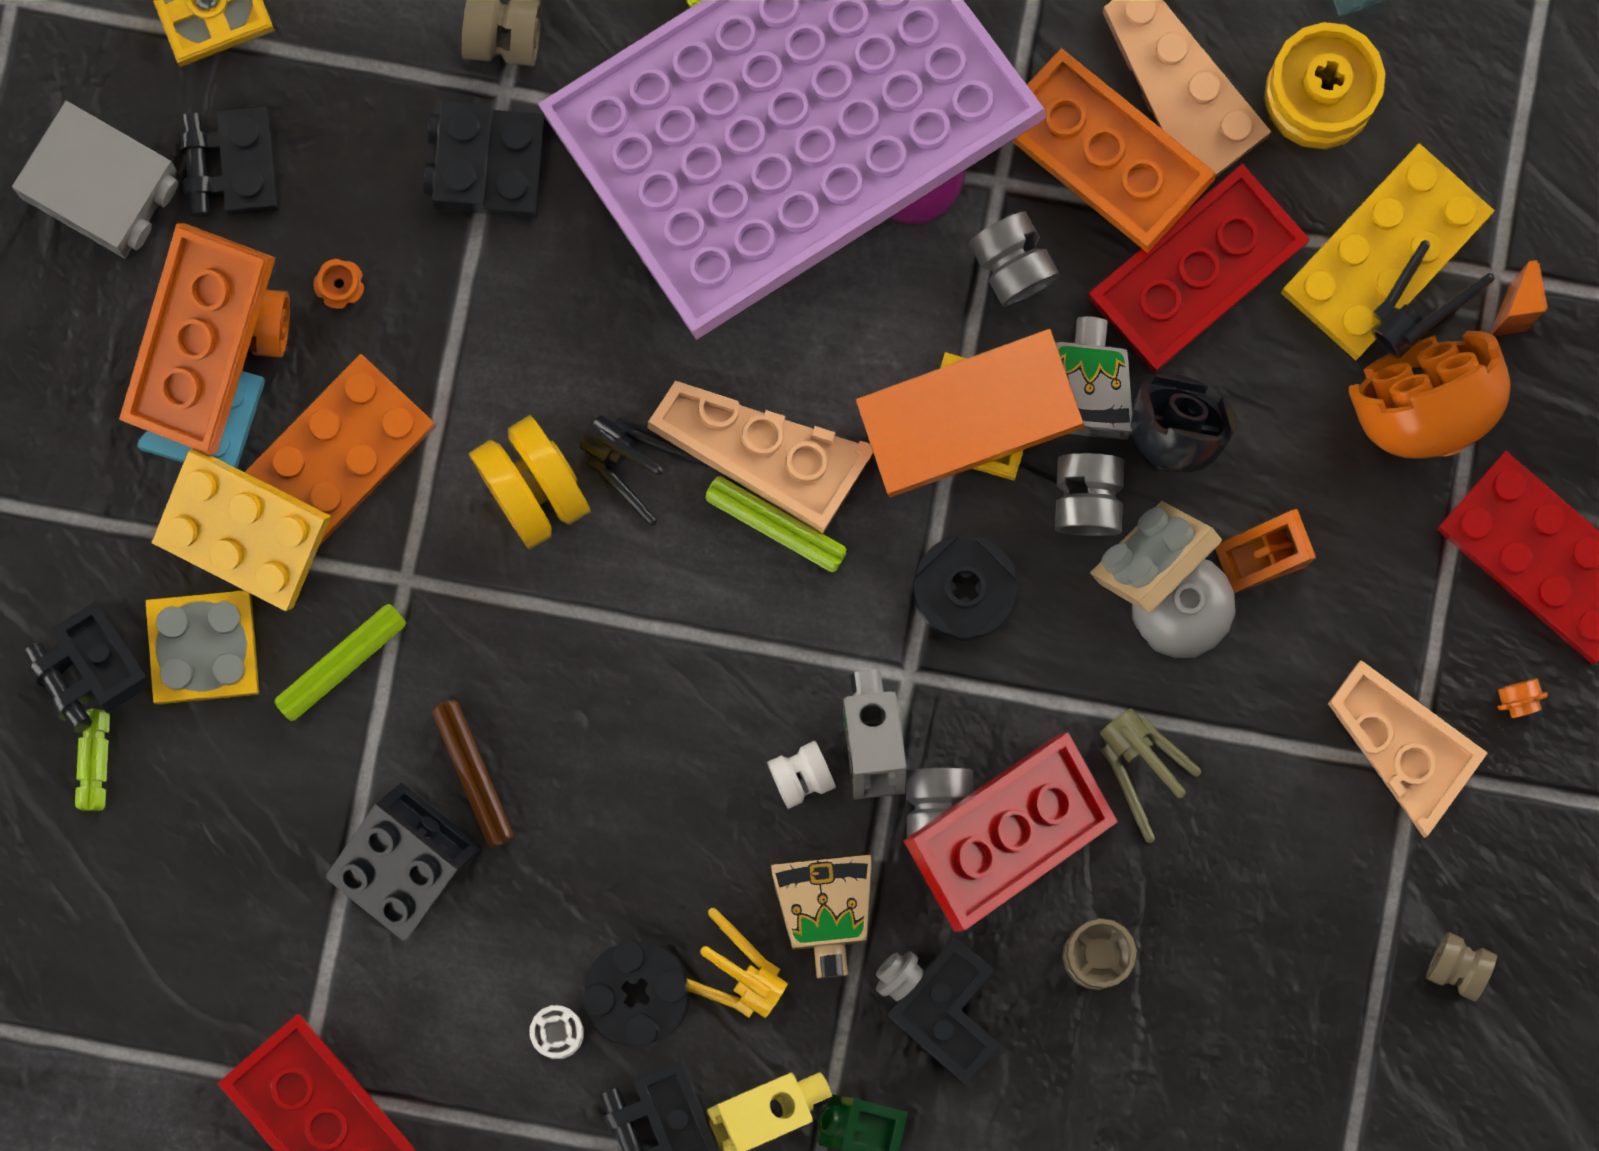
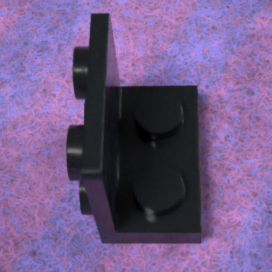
(401, 860)

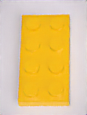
(1373, 246)

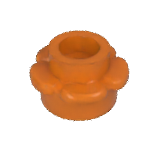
(335, 270)
(1521, 697)

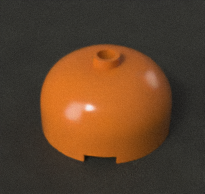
(1436, 411)

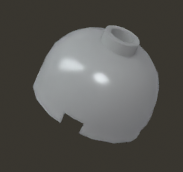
(1192, 616)

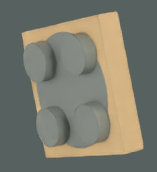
(1155, 556)

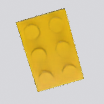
(241, 529)

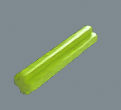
(775, 523)
(340, 662)

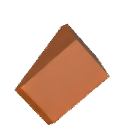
(1266, 552)

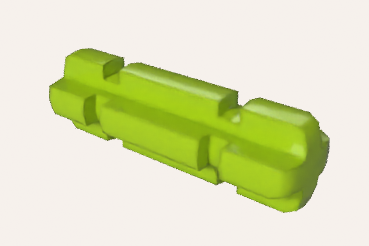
(92, 763)

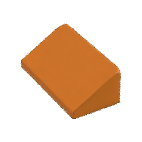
(1522, 302)

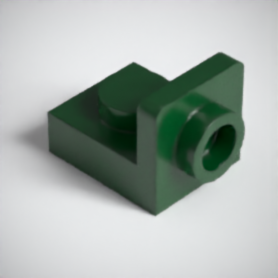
(860, 1125)

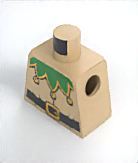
(825, 907)

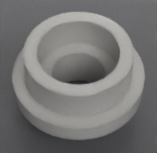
(898, 975)

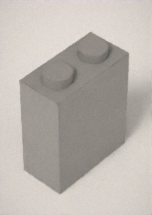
(97, 180)

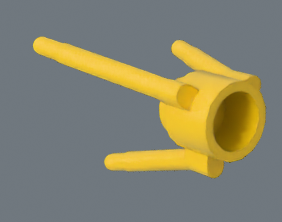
(757, 987)

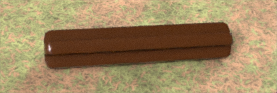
(472, 773)

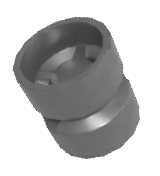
(1014, 259)
(1089, 494)
(935, 792)

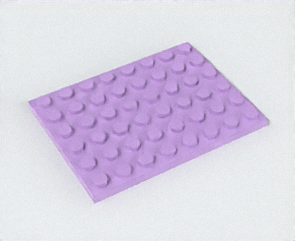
(782, 133)

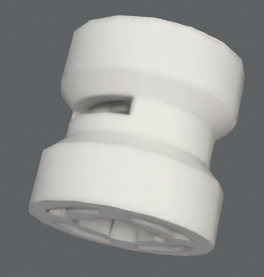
(812, 768)
(559, 1038)

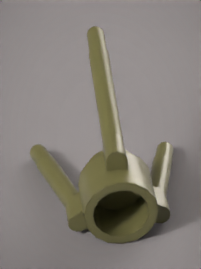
(1132, 738)

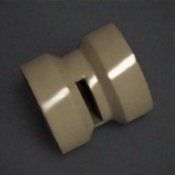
(1461, 966)

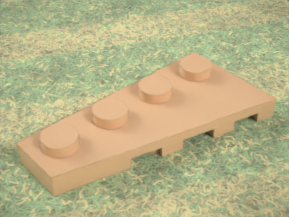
(1184, 84)
(778, 460)

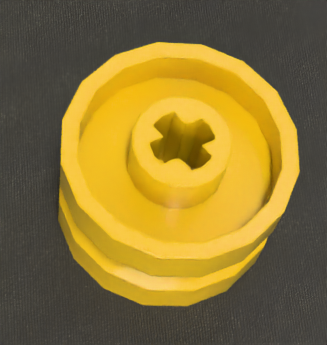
(1328, 56)
(534, 479)

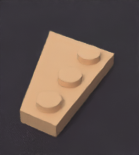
(1407, 744)

